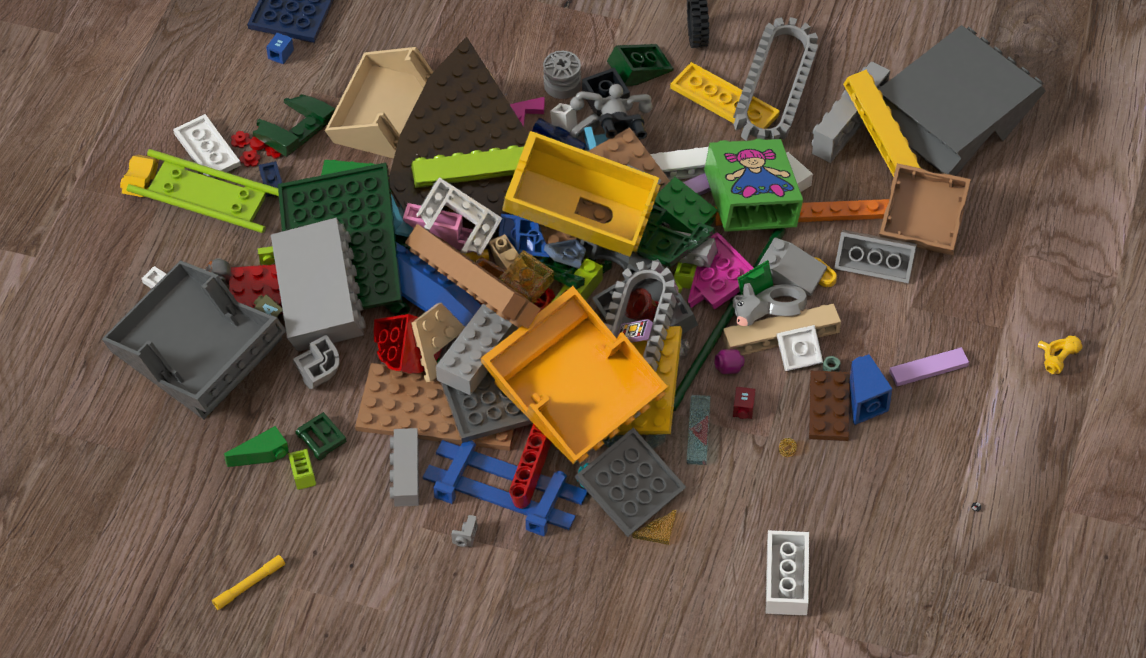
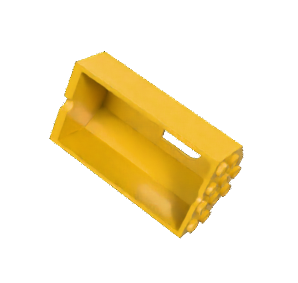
(557, 175)

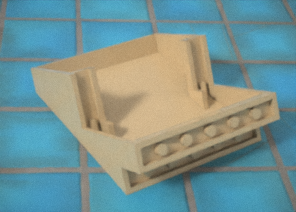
(379, 100)

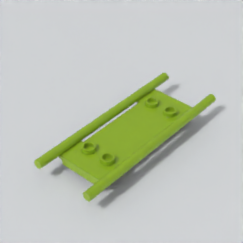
(206, 194)

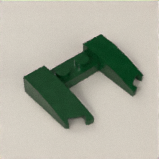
(286, 142)

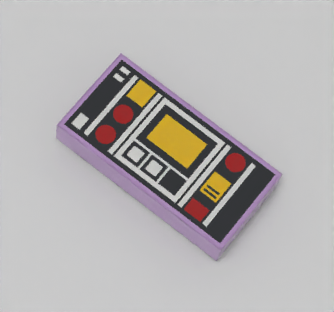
(637, 330)

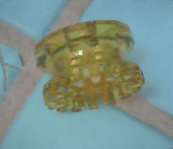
(785, 442)

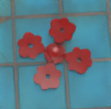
(251, 157)

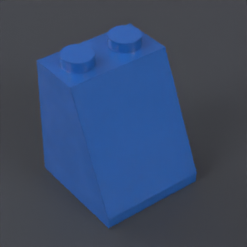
(868, 390)

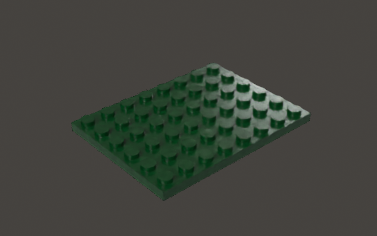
(364, 205)

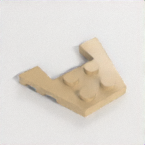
(433, 332)

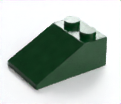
(639, 63)

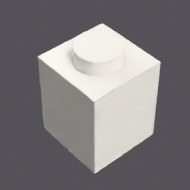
(564, 117)

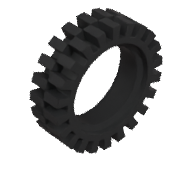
(698, 23)

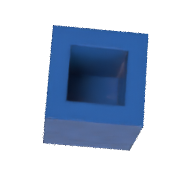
(280, 48)

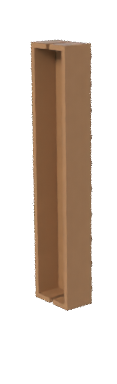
(472, 277)

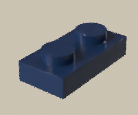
(270, 175)

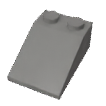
(793, 266)

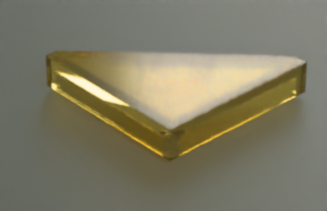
(657, 530)

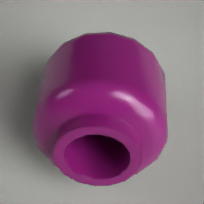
(729, 361)

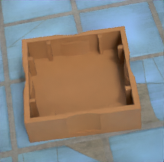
(925, 208)

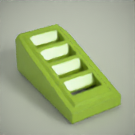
(685, 274)
(302, 469)

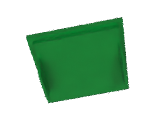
(758, 277)

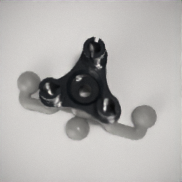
(613, 109)

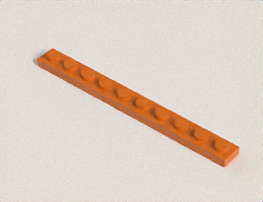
(838, 211)

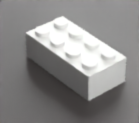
(787, 572)

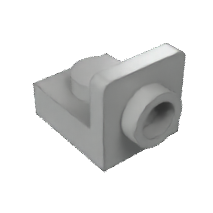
(467, 535)

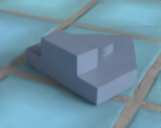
(566, 252)

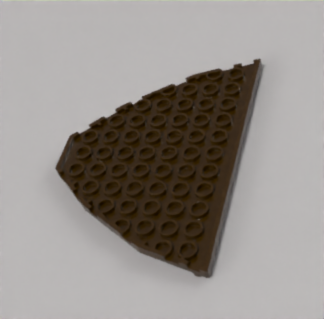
(457, 114)

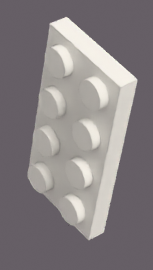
(206, 145)

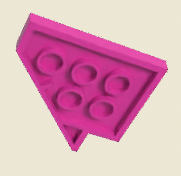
(721, 279)

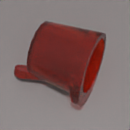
(641, 306)

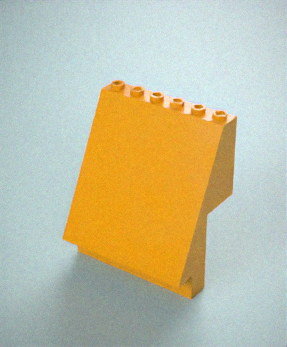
(573, 376)

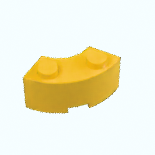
(140, 172)

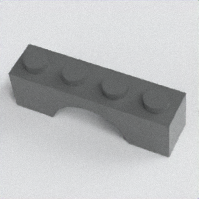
(597, 252)

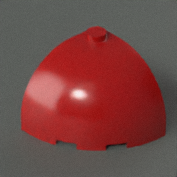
(398, 344)

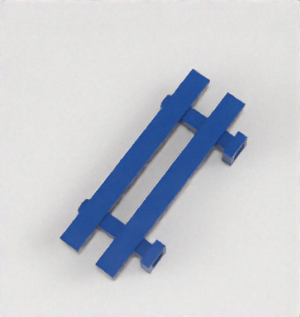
(537, 513)

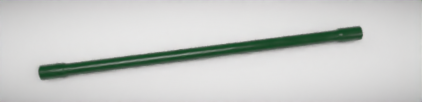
(716, 333)

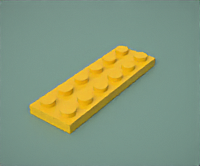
(720, 96)

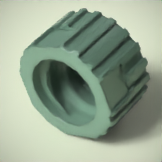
(831, 359)

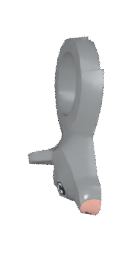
(752, 307)

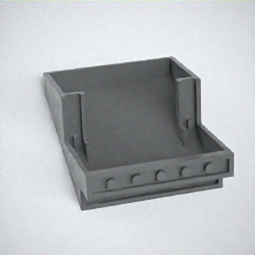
(958, 98)
(193, 337)

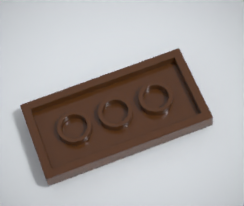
(829, 405)

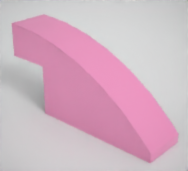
(446, 226)

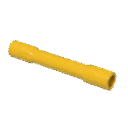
(267, 569)

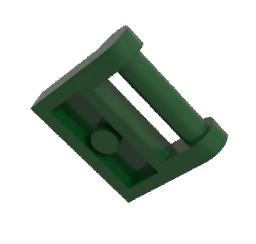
(325, 431)

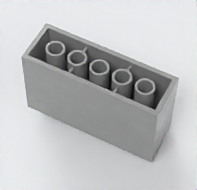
(317, 283)

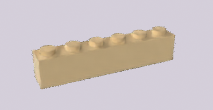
(763, 336)

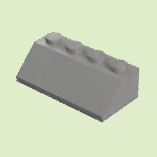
(875, 256)

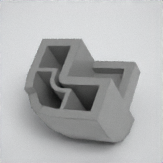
(318, 363)

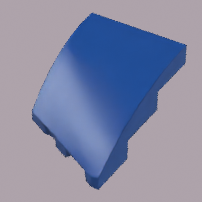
(523, 235)

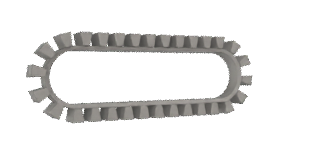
(770, 32)
(663, 313)

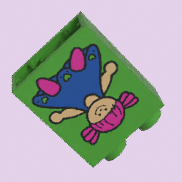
(753, 184)

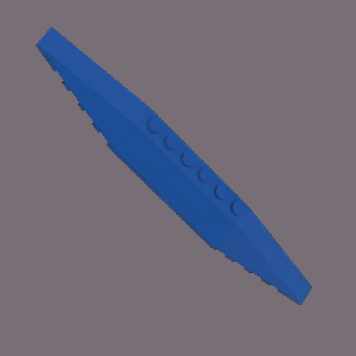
(427, 287)

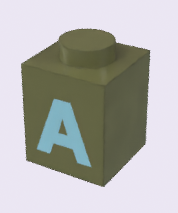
(268, 305)

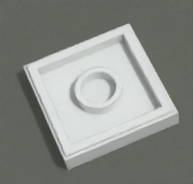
(799, 348)

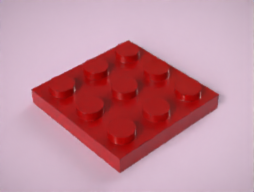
(252, 281)

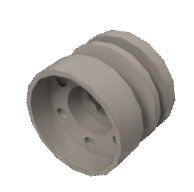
(562, 74)

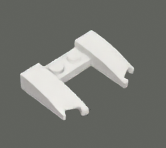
(483, 218)

